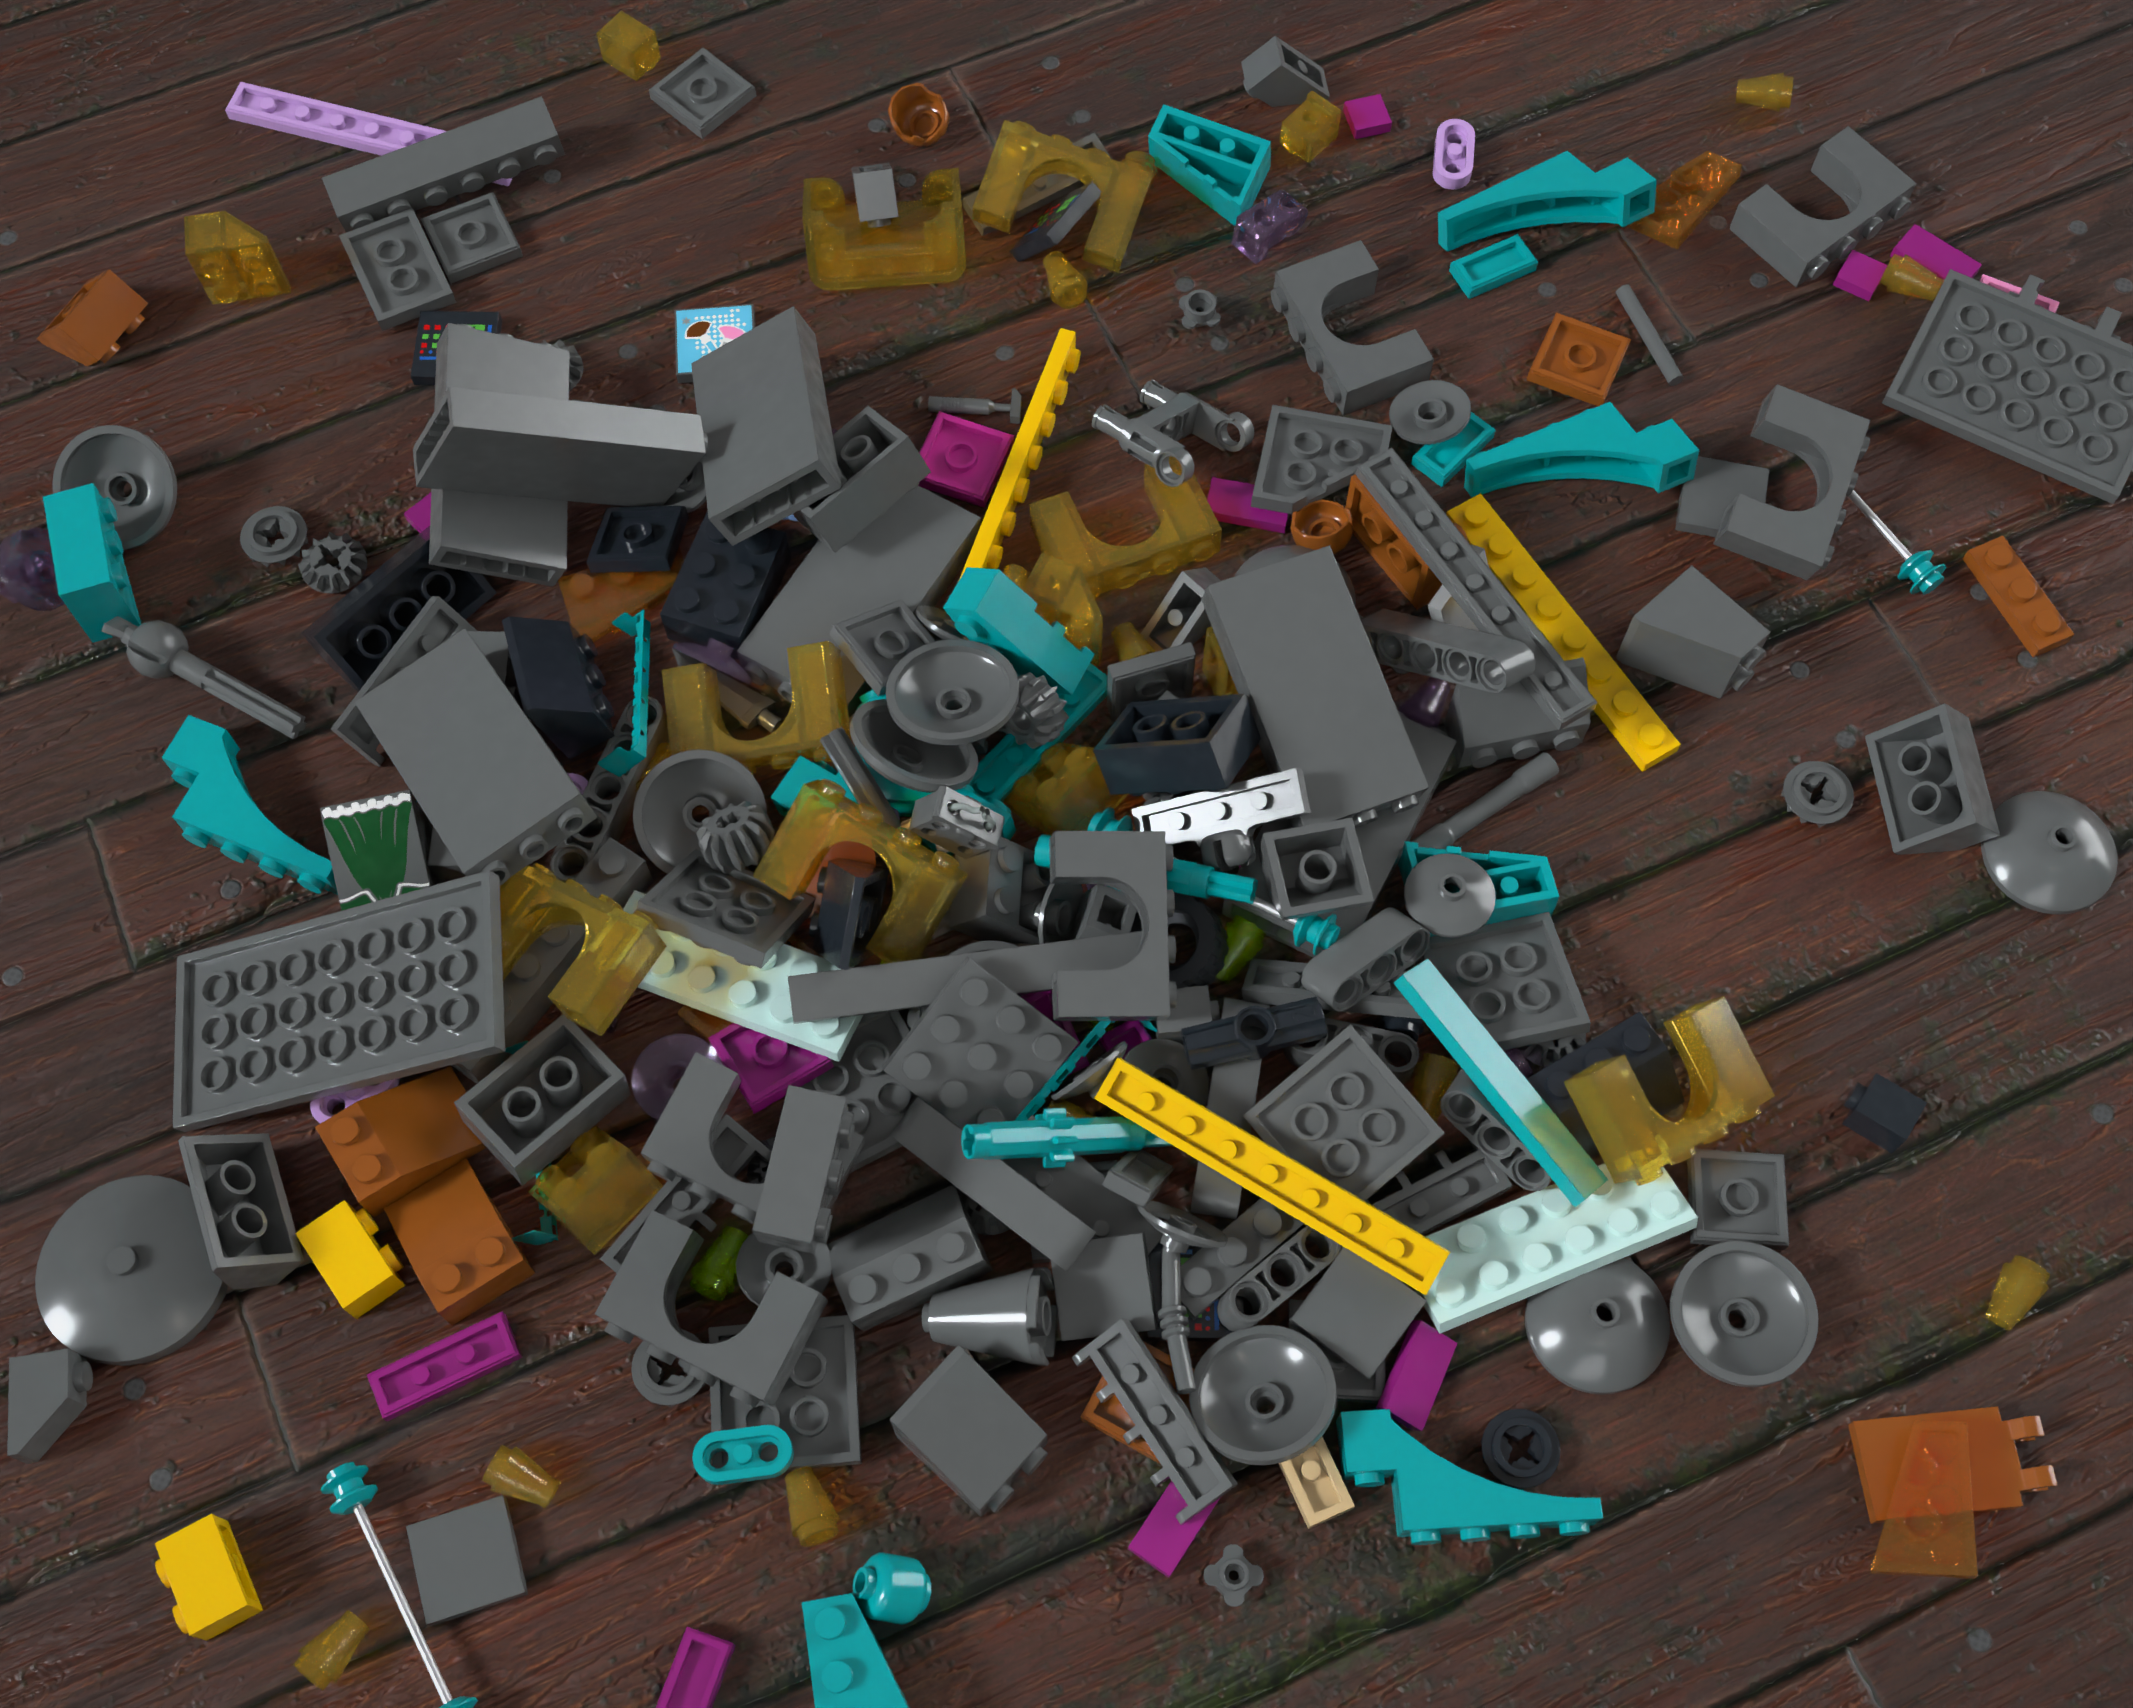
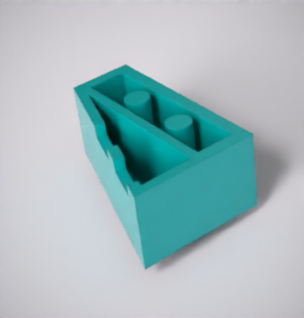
(1210, 160)
(89, 559)
(1002, 616)
(1520, 881)
(846, 1657)

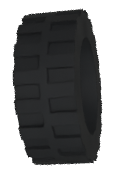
(1210, 942)

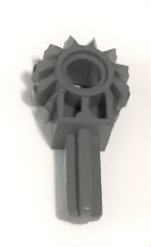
(1038, 712)

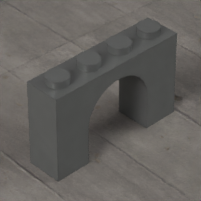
(1805, 245)
(1350, 372)
(1830, 445)
(1136, 867)
(685, 1136)
(752, 1361)

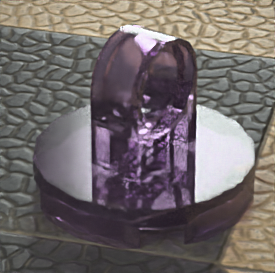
(29, 570)

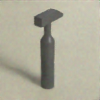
(977, 406)

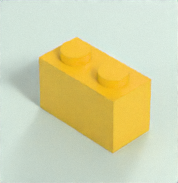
(351, 1258)
(206, 1578)

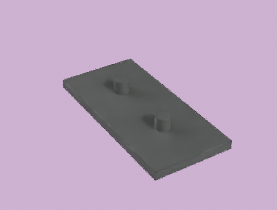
(1081, 1192)

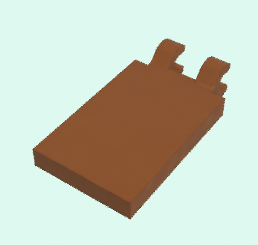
(1992, 1453)

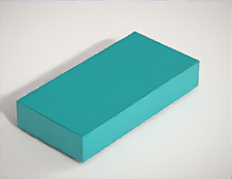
(1493, 266)
(1446, 459)

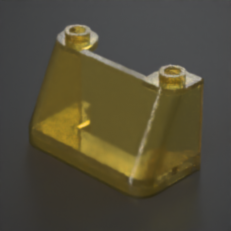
(915, 249)

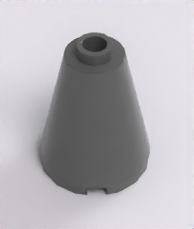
(998, 1317)

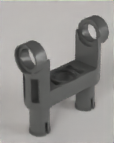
(1174, 416)

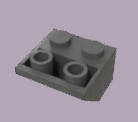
(1000, 895)

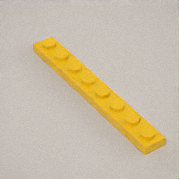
(1025, 453)
(1619, 702)
(1273, 1176)

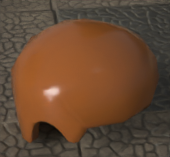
(918, 115)
(1322, 525)

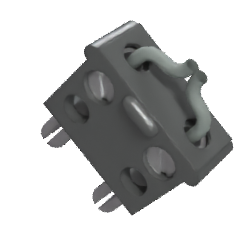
(955, 823)

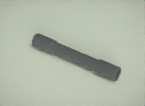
(1520, 783)

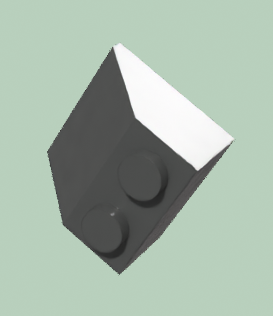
(1315, 869)

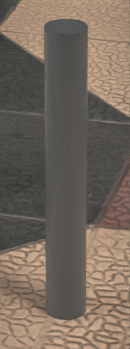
(1649, 335)

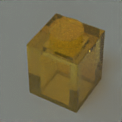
(629, 45)

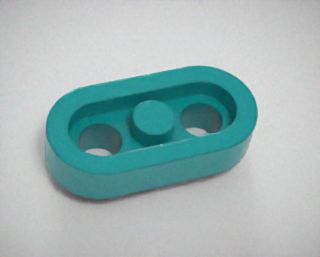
(744, 1454)

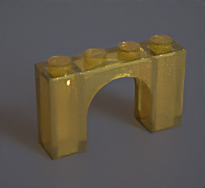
(1027, 155)
(1185, 535)
(815, 711)
(921, 879)
(615, 950)
(1724, 1089)

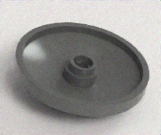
(128, 1272)

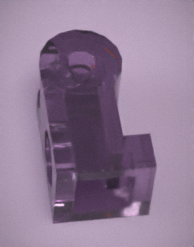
(1267, 224)

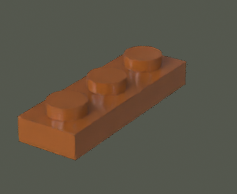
(2018, 596)

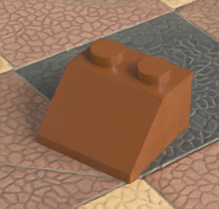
(95, 320)

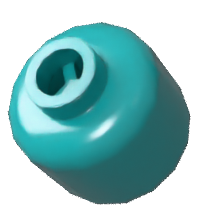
(892, 1588)

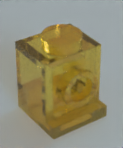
(1310, 127)

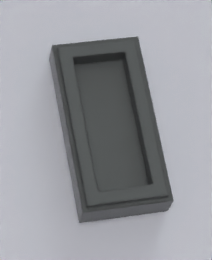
(1138, 1177)

